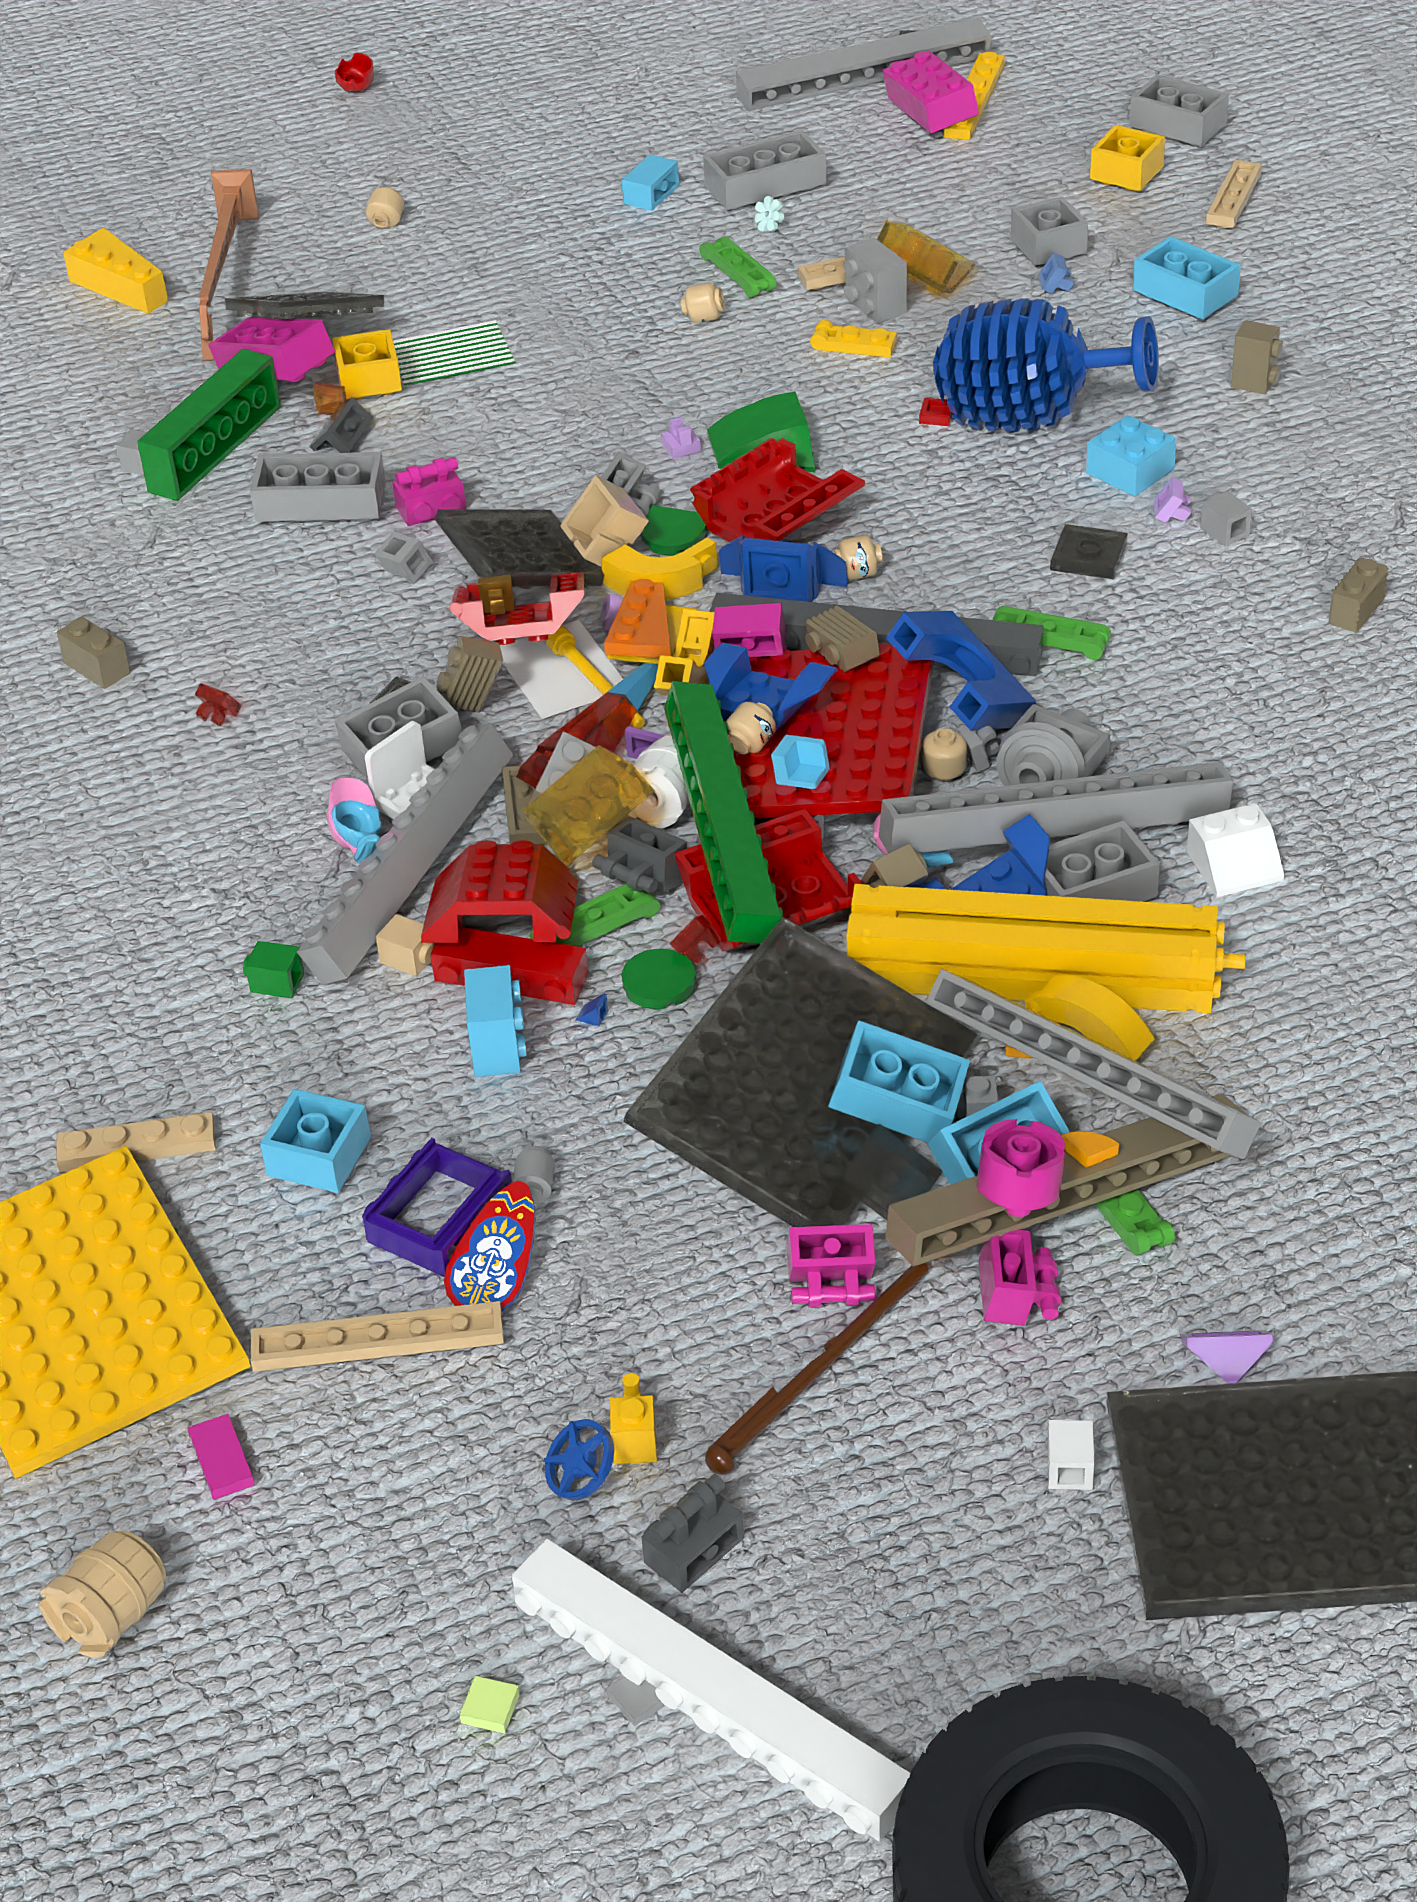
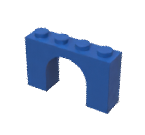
(992, 692)

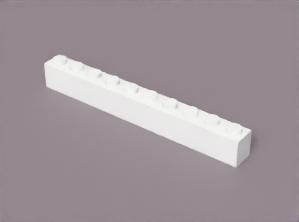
(712, 1689)

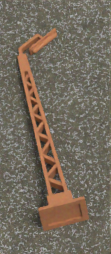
(234, 201)

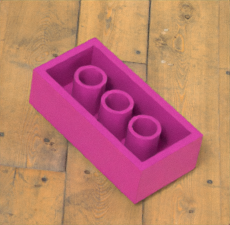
(930, 91)
(293, 343)

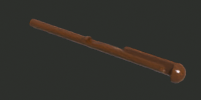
(722, 1452)

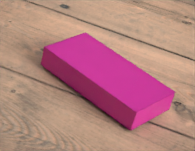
(220, 1456)

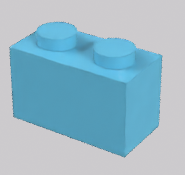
(650, 182)

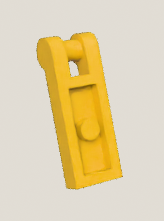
(853, 339)

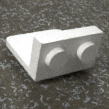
(397, 769)

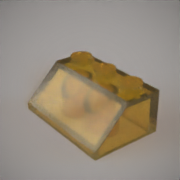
(925, 257)
(586, 803)

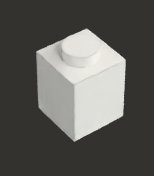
(1070, 1454)

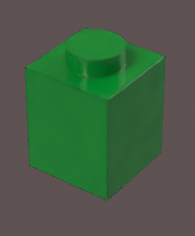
(274, 969)

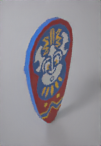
(494, 1250)

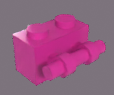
(426, 489)
(755, 627)
(829, 1255)
(1009, 1278)

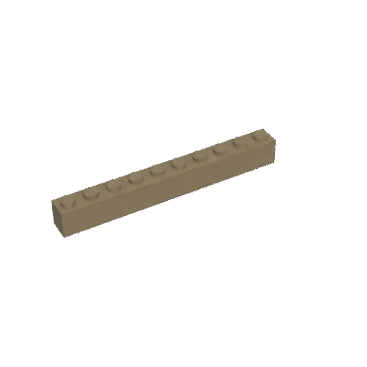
(963, 1217)

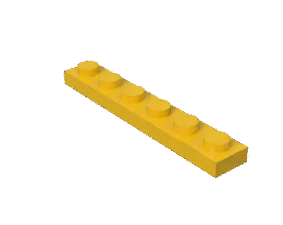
(984, 78)

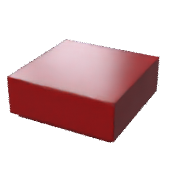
(935, 412)

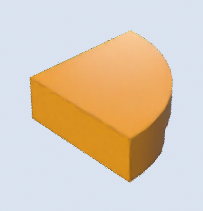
(1090, 1147)

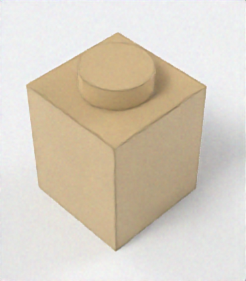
(401, 946)

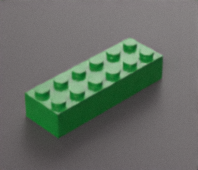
(209, 424)

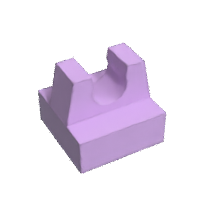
(679, 439)
(1172, 502)

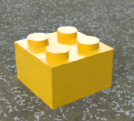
(1127, 158)
(367, 364)

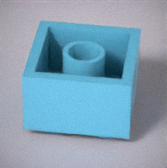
(1131, 455)
(494, 1021)
(315, 1140)

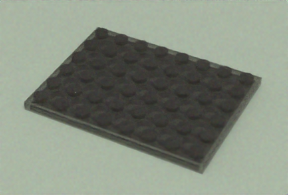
(760, 1069)
(1270, 1493)

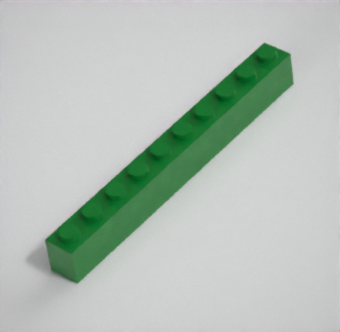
(722, 813)

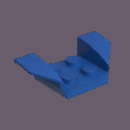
(782, 568)
(735, 683)
(1017, 870)

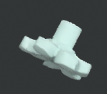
(769, 214)

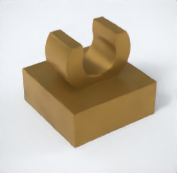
(496, 594)

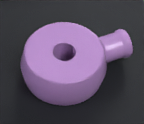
(609, 610)

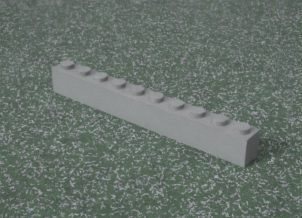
(856, 64)
(1058, 806)
(404, 854)
(1095, 1064)

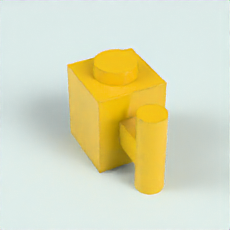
(633, 1424)

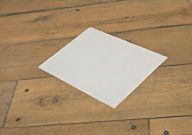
(553, 680)

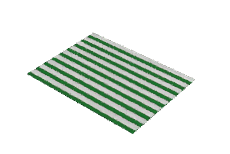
(452, 352)

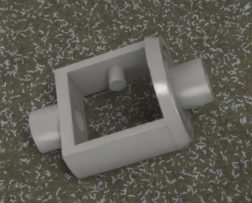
(1044, 750)

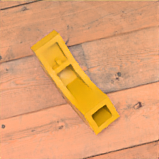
(678, 573)
(690, 653)
(1093, 1012)

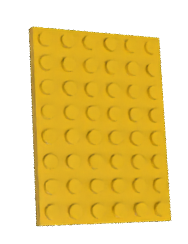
(98, 1313)

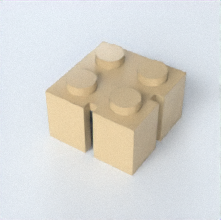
(603, 520)

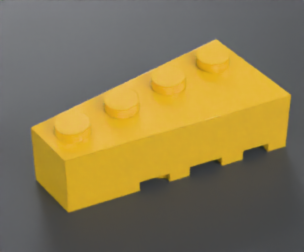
(115, 271)

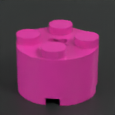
(1021, 1166)

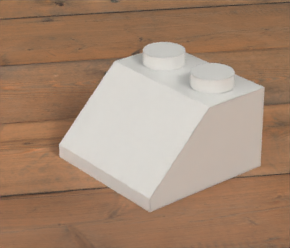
(1235, 850)

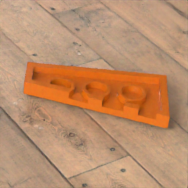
(640, 622)

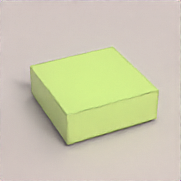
(489, 1704)

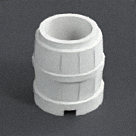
(662, 771)

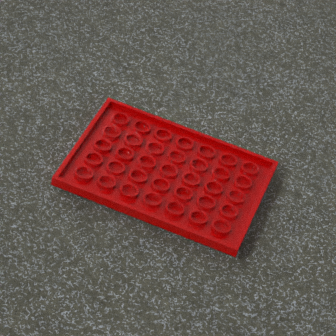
(870, 732)

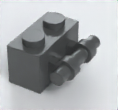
(641, 856)
(693, 1534)

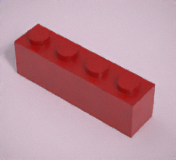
(543, 968)

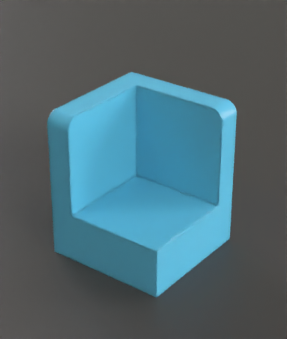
(800, 761)

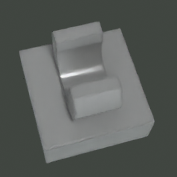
(979, 745)

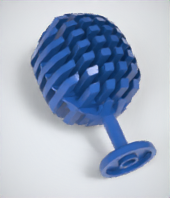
(1025, 365)

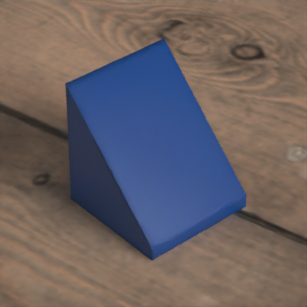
(594, 1011)

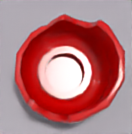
(356, 73)

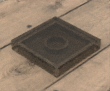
(1089, 551)
(887, 1172)

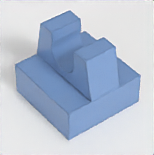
(1055, 274)

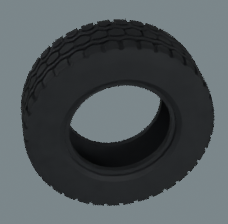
(1090, 1750)

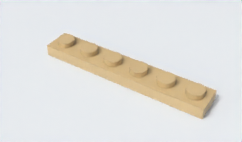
(376, 1336)

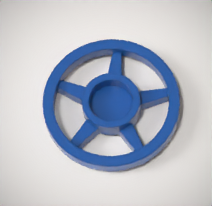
(579, 1459)

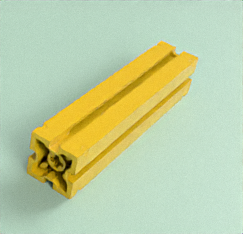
(1017, 942)

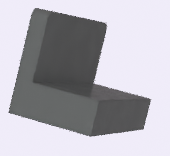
(344, 427)

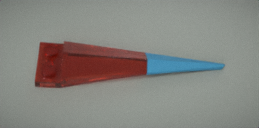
(598, 724)

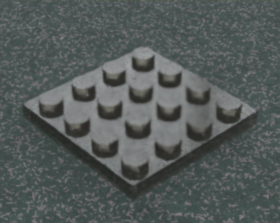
(304, 304)
(516, 544)

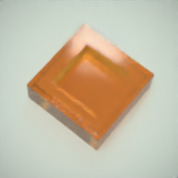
(328, 397)

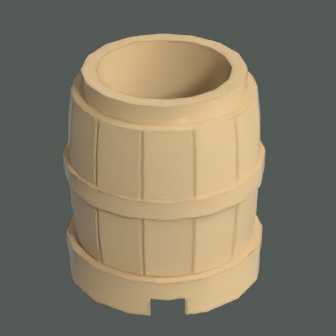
(103, 1592)

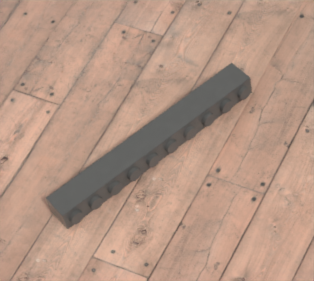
(1012, 643)

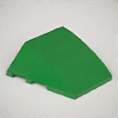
(756, 423)

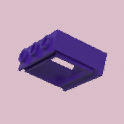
(411, 1244)

